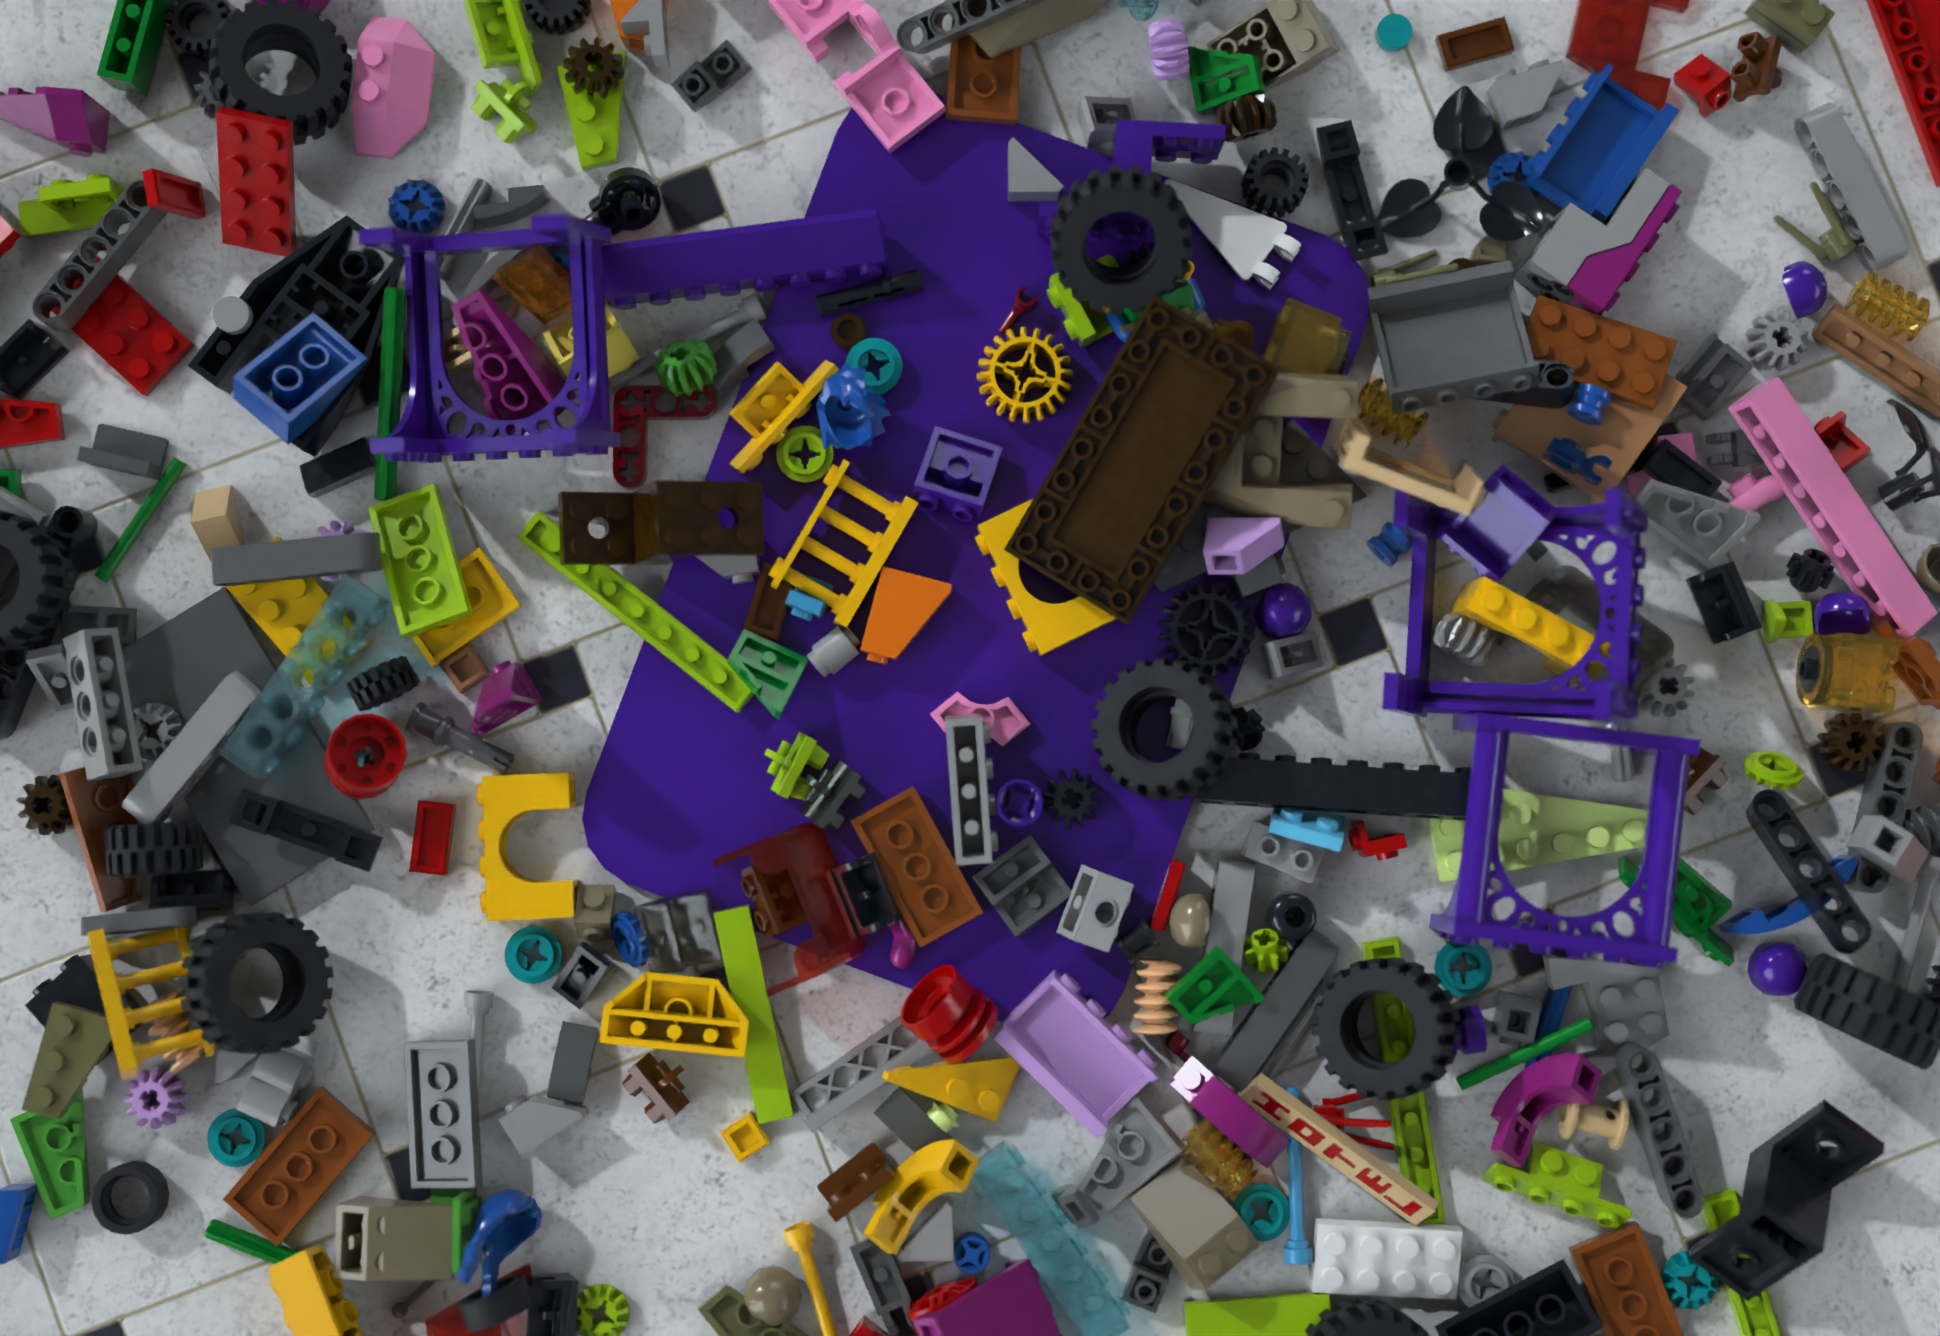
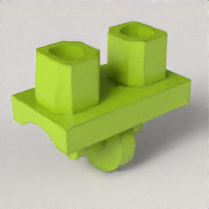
(509, 105)
(788, 775)

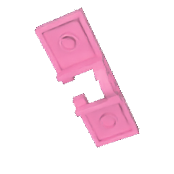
(884, 91)

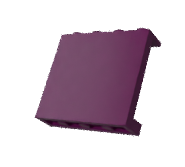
(1001, 1306)

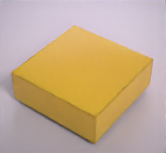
(745, 1136)

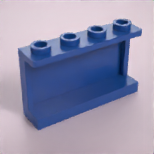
(1598, 147)

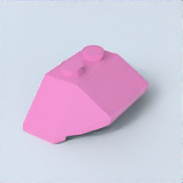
(390, 87)

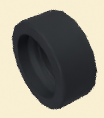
(103, 1206)
(509, 1300)

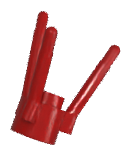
(1336, 1117)

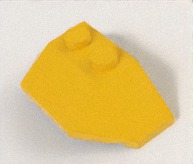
(676, 1016)

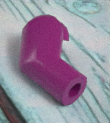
(903, 945)

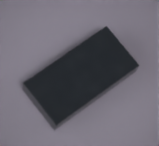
(1677, 469)

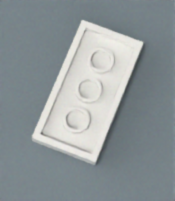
(1386, 1259)

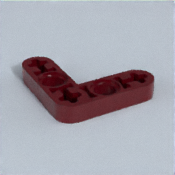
(639, 419)

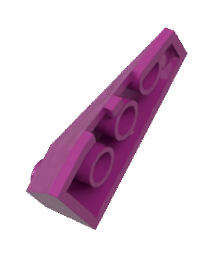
(59, 116)
(507, 362)
(504, 697)

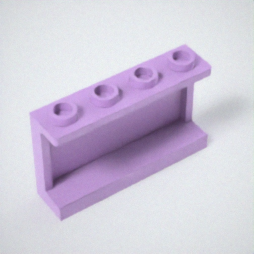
(1076, 1051)

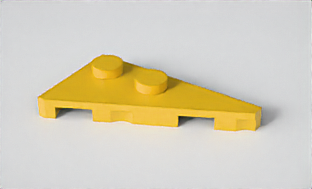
(971, 1085)

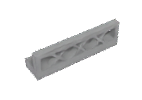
(861, 1087)

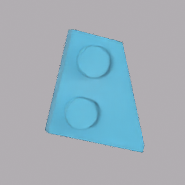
(1309, 827)

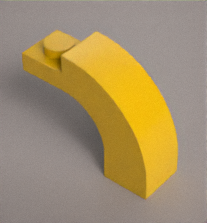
(918, 1180)

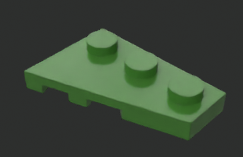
(57, 1156)

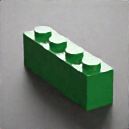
(133, 44)

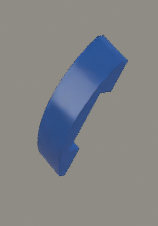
(1755, 921)

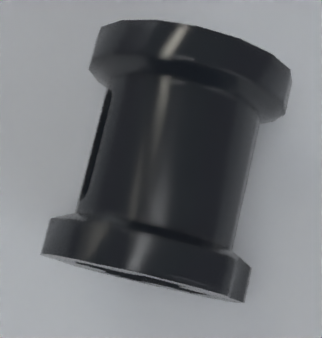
(1137, 941)

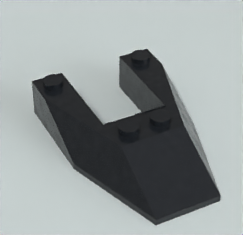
(325, 277)

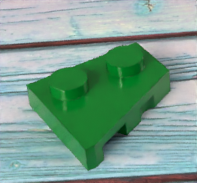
(1222, 77)
(767, 670)
(1212, 988)

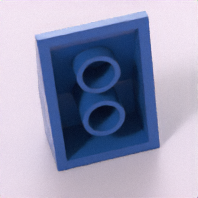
(297, 377)

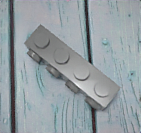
(968, 789)

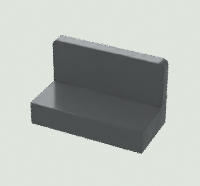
(126, 452)

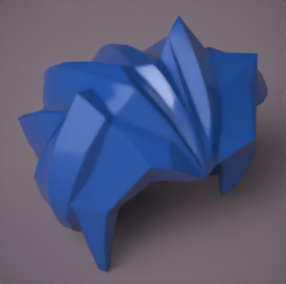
(850, 410)

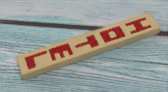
(1338, 1149)

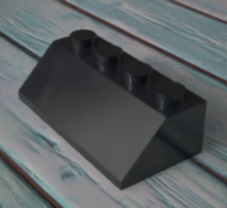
(1537, 1306)

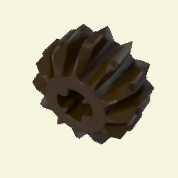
(593, 55)
(1247, 117)
(1856, 754)
(37, 807)

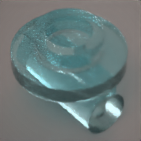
(1140, 9)

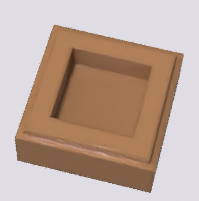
(465, 668)

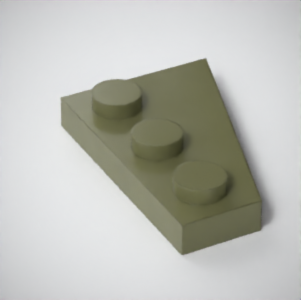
(67, 1054)
(730, 1317)

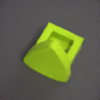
(1786, 619)

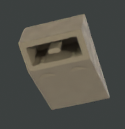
(1284, 36)
(393, 1240)

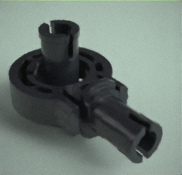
(621, 201)

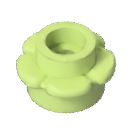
(943, 1116)

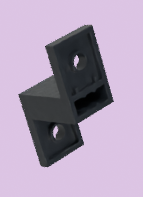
(1786, 1200)

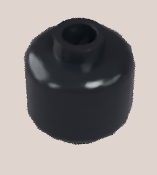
(1302, 922)

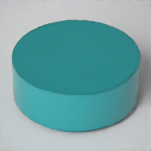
(1393, 32)

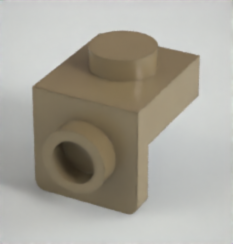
(595, 912)

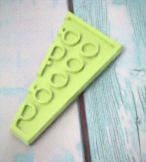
(1544, 831)

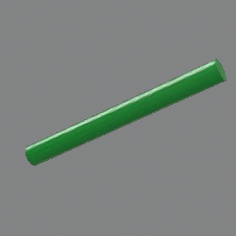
(140, 519)
(1525, 1053)

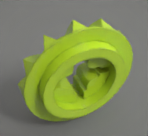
(793, 443)
(1773, 770)
(616, 1308)

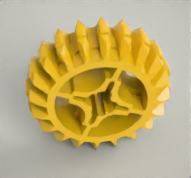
(1040, 378)

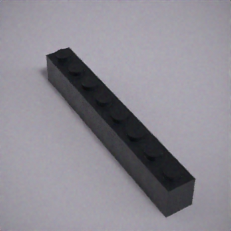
(1340, 787)

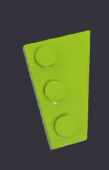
(595, 121)

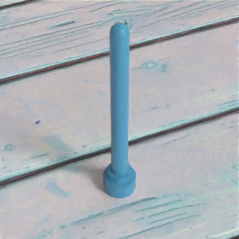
(1297, 1247)

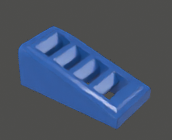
(15, 1211)

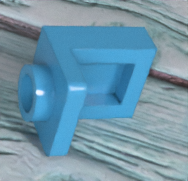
(804, 605)

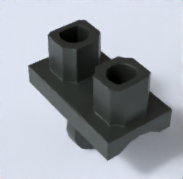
(829, 794)

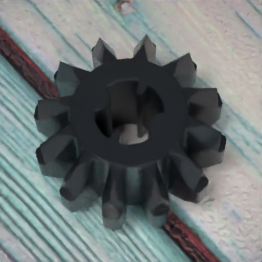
(1075, 787)

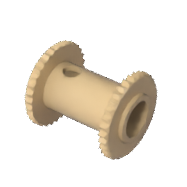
(1596, 1120)

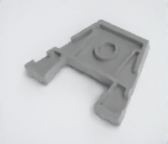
(1622, 1001)

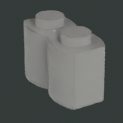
(275, 1086)

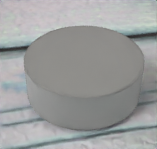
(232, 315)

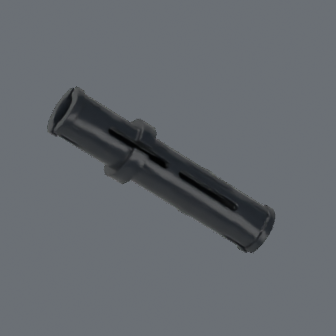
(870, 292)

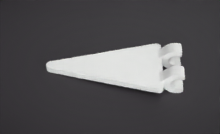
(1238, 233)

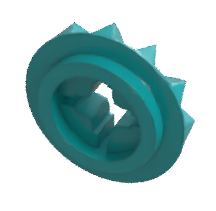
(882, 352)
(518, 961)
(1474, 979)
(223, 1146)
(1278, 1210)
(1697, 1296)

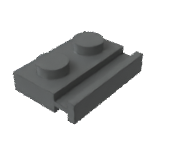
(1711, 376)

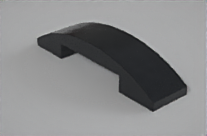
(1348, 191)
(306, 828)

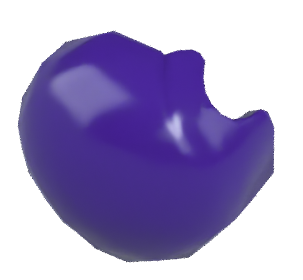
(1805, 288)
(1283, 611)
(1842, 614)
(1777, 968)

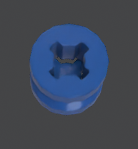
(1589, 404)
(1389, 544)
(975, 1258)

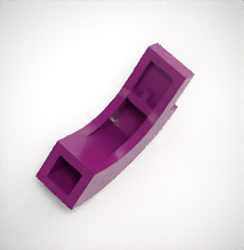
(1534, 1094)
(1229, 1112)

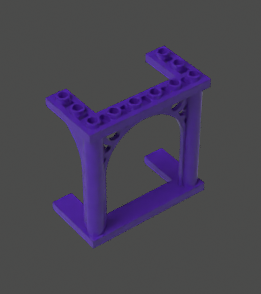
(424, 428)
(1612, 700)
(1470, 909)

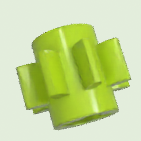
(1265, 950)

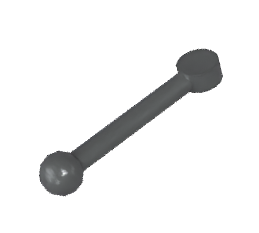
(401, 1308)

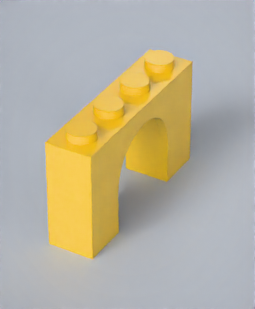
(1524, 620)
(1046, 623)
(507, 891)

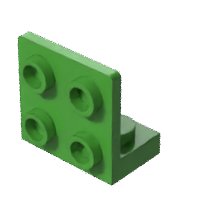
(465, 1210)

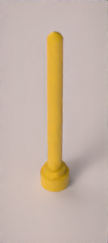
(800, 1238)

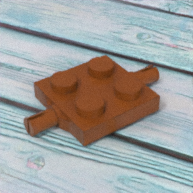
(1916, 666)

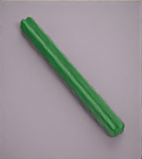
(390, 386)

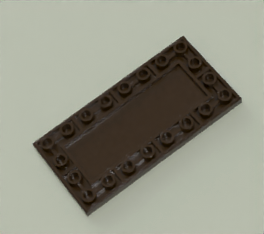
(1142, 459)

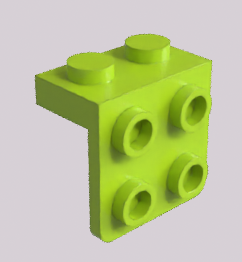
(1080, 320)

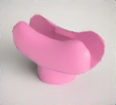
(1754, 494)

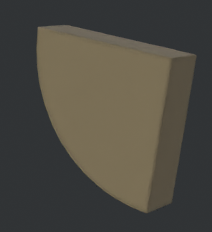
(1489, 251)

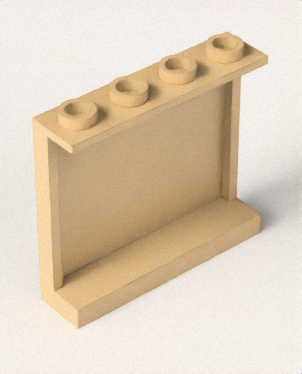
(1457, 494)

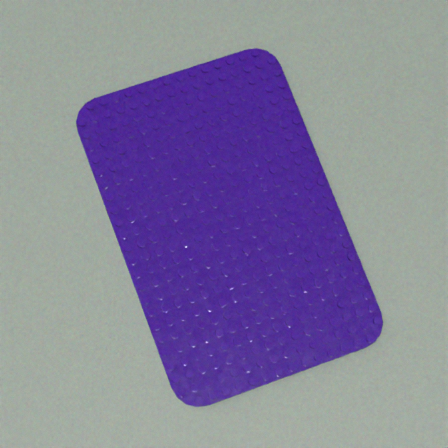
(691, 774)

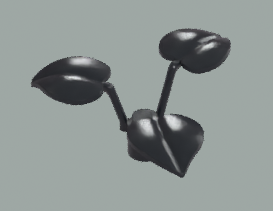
(1461, 124)
(1908, 486)

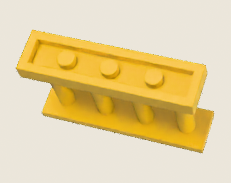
(879, 544)
(123, 1019)

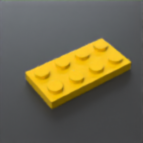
(286, 610)

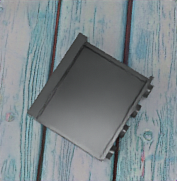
(1451, 337)

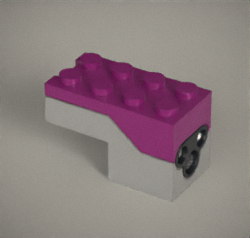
(1589, 260)

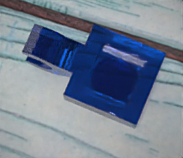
(1568, 456)

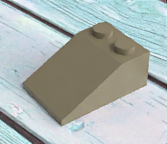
(1193, 1224)

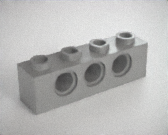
(102, 703)

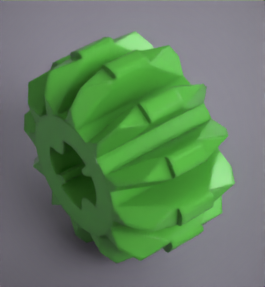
(685, 367)

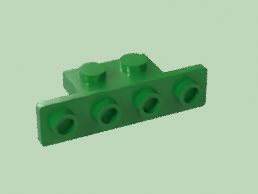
(1694, 909)

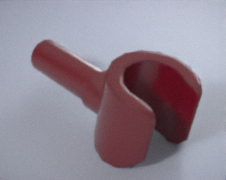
(1019, 308)
(1177, 1043)

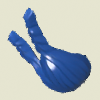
(500, 1228)

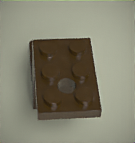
(661, 523)

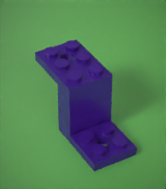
(1135, 145)

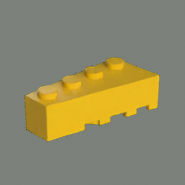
(313, 1295)

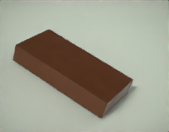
(1474, 44)
(768, 606)

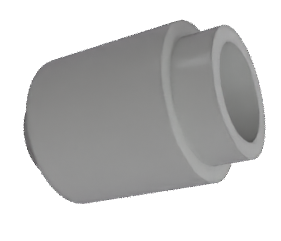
(834, 651)

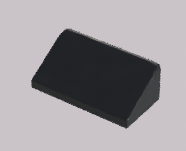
(338, 468)

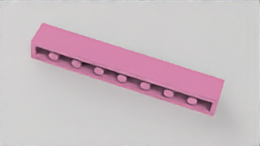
(1831, 507)

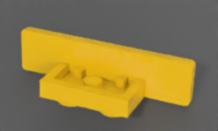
(772, 407)

